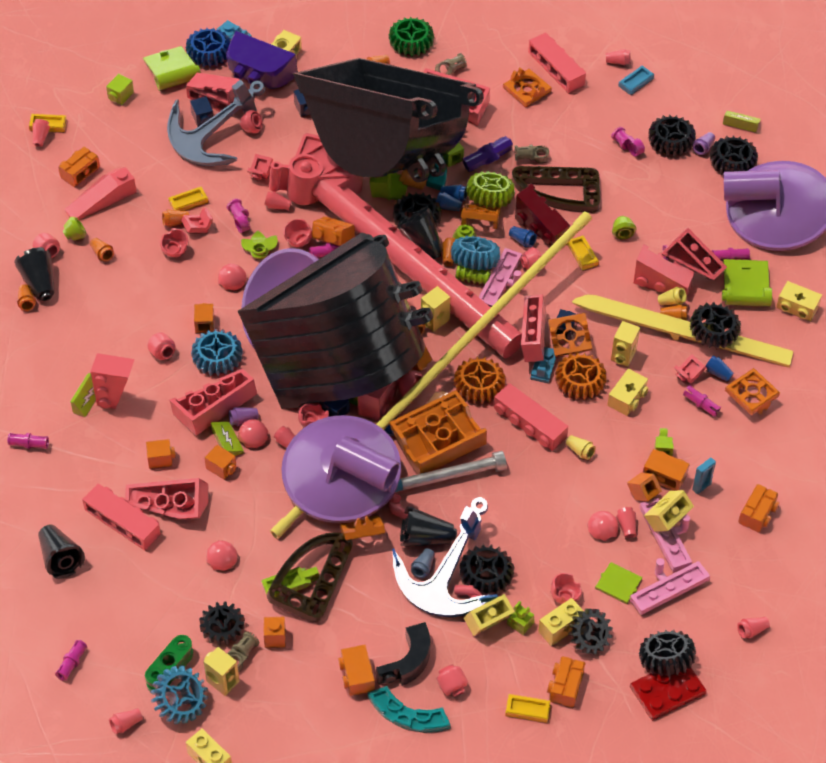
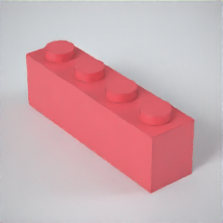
(557, 62)
(533, 328)
(530, 417)
(122, 516)

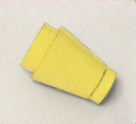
(673, 297)
(583, 448)

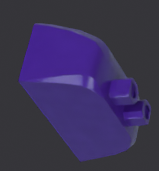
(260, 61)

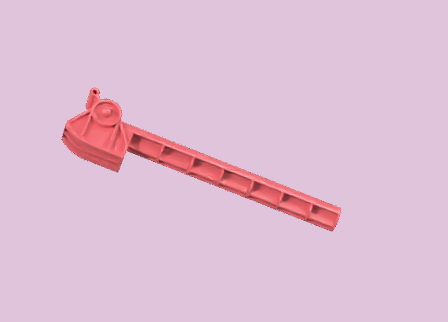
(316, 177)

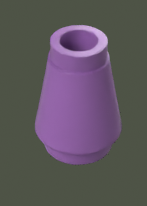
(703, 144)
(240, 415)

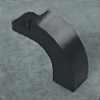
(413, 663)

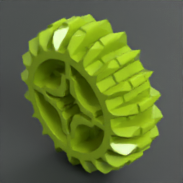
(490, 189)

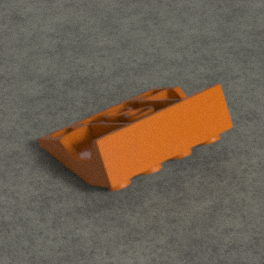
(438, 433)

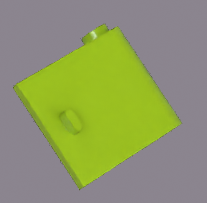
(171, 67)
(746, 283)

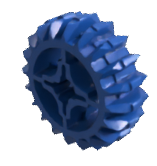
(207, 47)

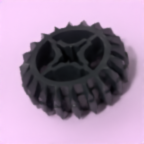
(671, 135)
(734, 152)
(411, 203)
(717, 320)
(486, 563)
(667, 653)

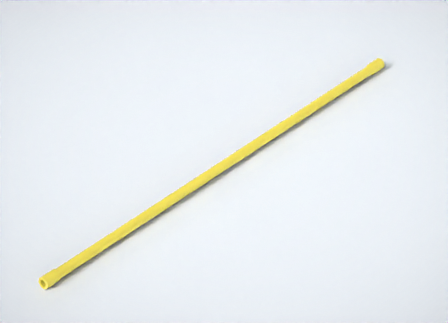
(285, 523)

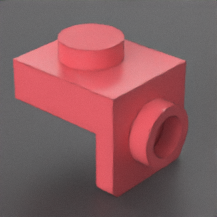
(260, 167)
(198, 223)
(690, 369)

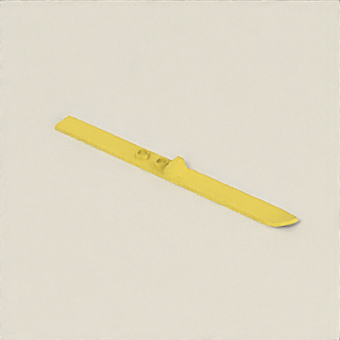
(679, 328)

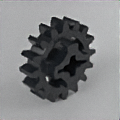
(232, 620)
(587, 630)

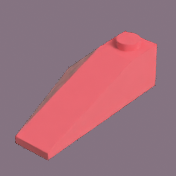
(103, 193)
(171, 498)

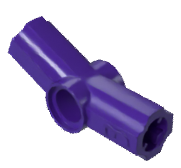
(487, 153)

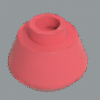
(251, 121)
(530, 257)

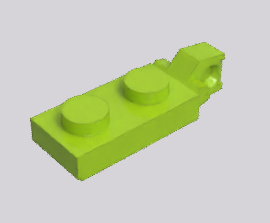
(295, 579)

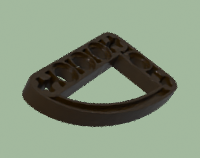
(521, 182)
(308, 603)

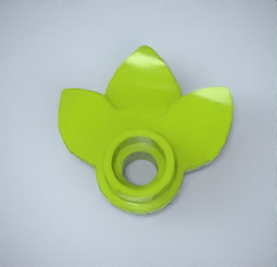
(259, 245)

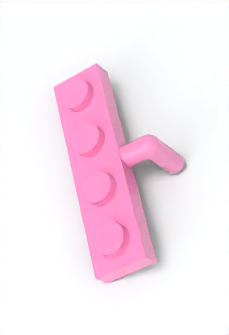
(501, 277)
(669, 540)
(668, 587)

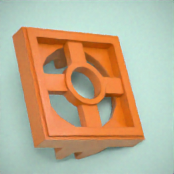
(522, 96)
(481, 213)
(582, 321)
(742, 382)
(362, 528)

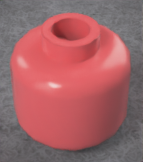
(48, 242)
(161, 346)
(452, 680)

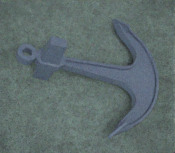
(190, 143)

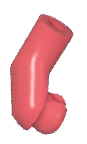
(395, 506)
(467, 590)

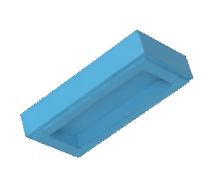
(636, 80)
(704, 475)

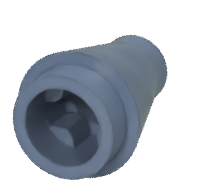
(422, 565)

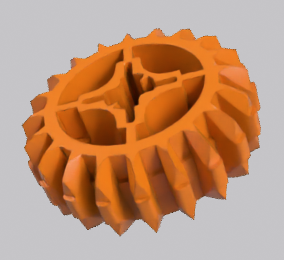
(578, 381)
(469, 385)

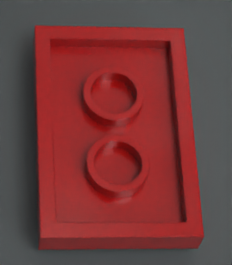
(665, 694)

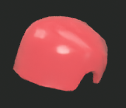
(297, 233)
(174, 243)
(232, 277)
(408, 381)
(310, 413)
(253, 434)
(603, 525)
(221, 555)
(564, 588)

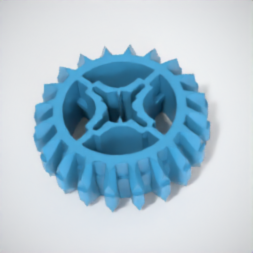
(475, 253)
(228, 355)
(163, 690)

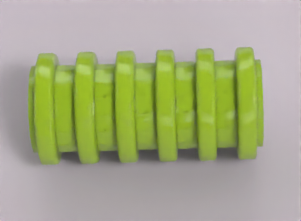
(472, 275)

